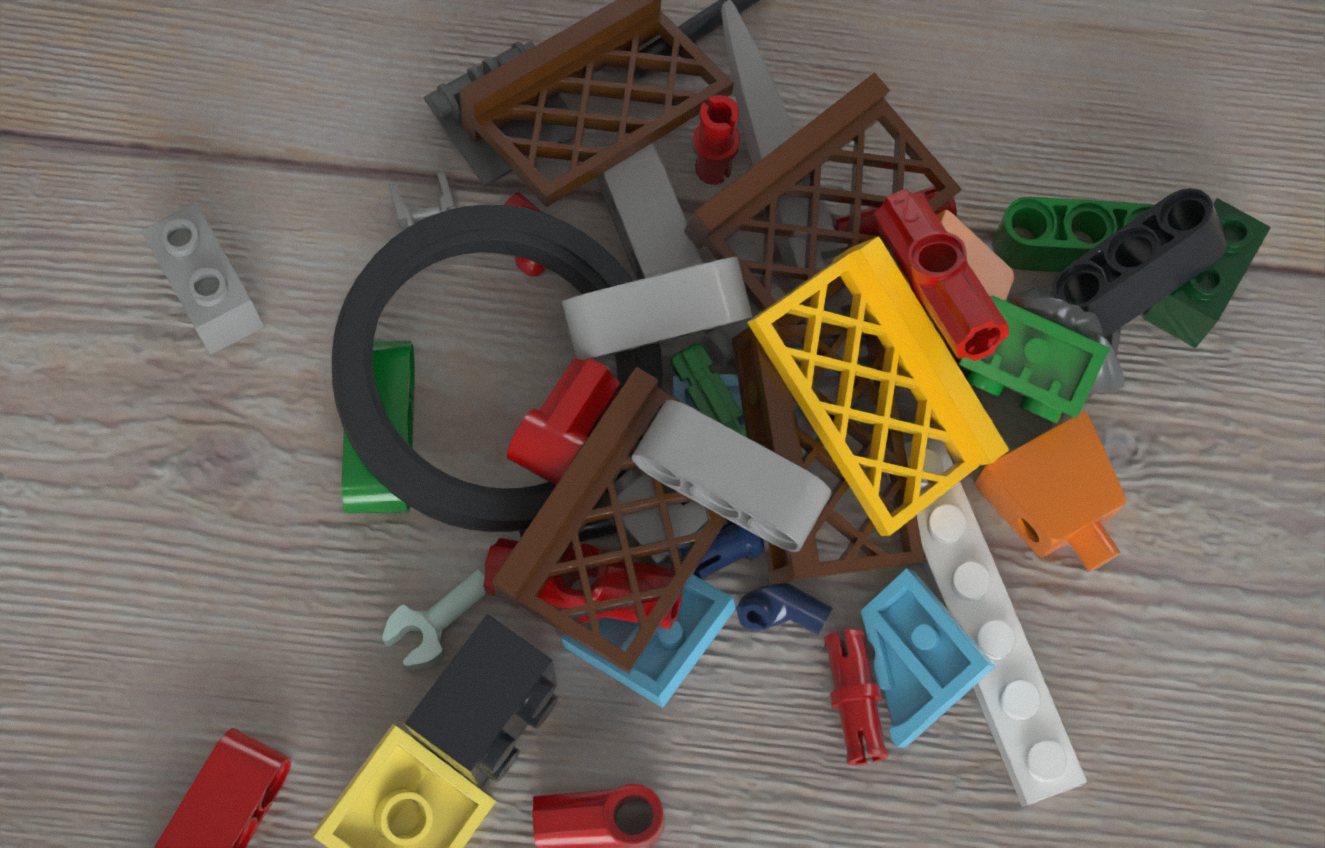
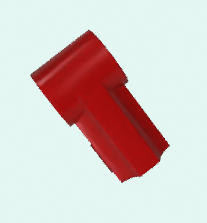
(556, 433)
(591, 818)

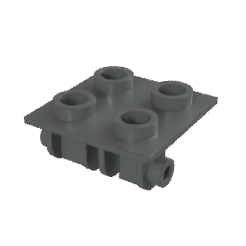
(480, 155)

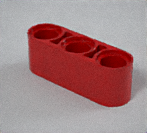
(228, 795)

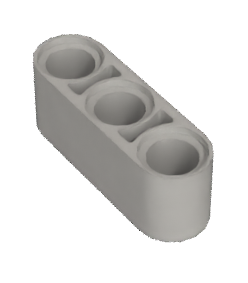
(648, 215)
(657, 309)
(732, 475)

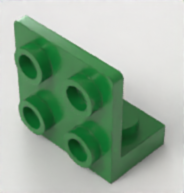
(1041, 362)

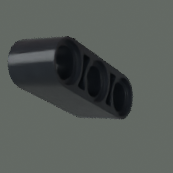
(1145, 259)

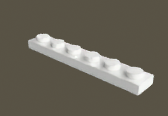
(1014, 691)

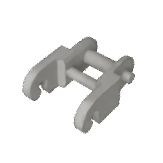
(406, 217)

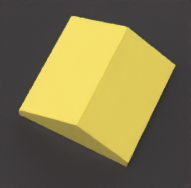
(404, 801)

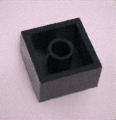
(485, 703)

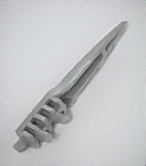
(765, 129)

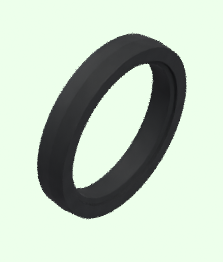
(357, 400)

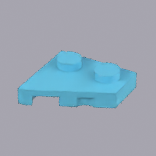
(670, 651)
(920, 655)

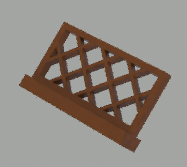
(560, 65)
(794, 161)
(772, 424)
(575, 504)

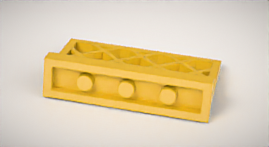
(910, 347)

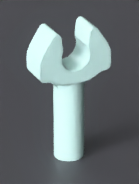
(433, 622)

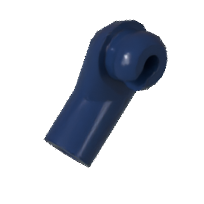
(778, 604)

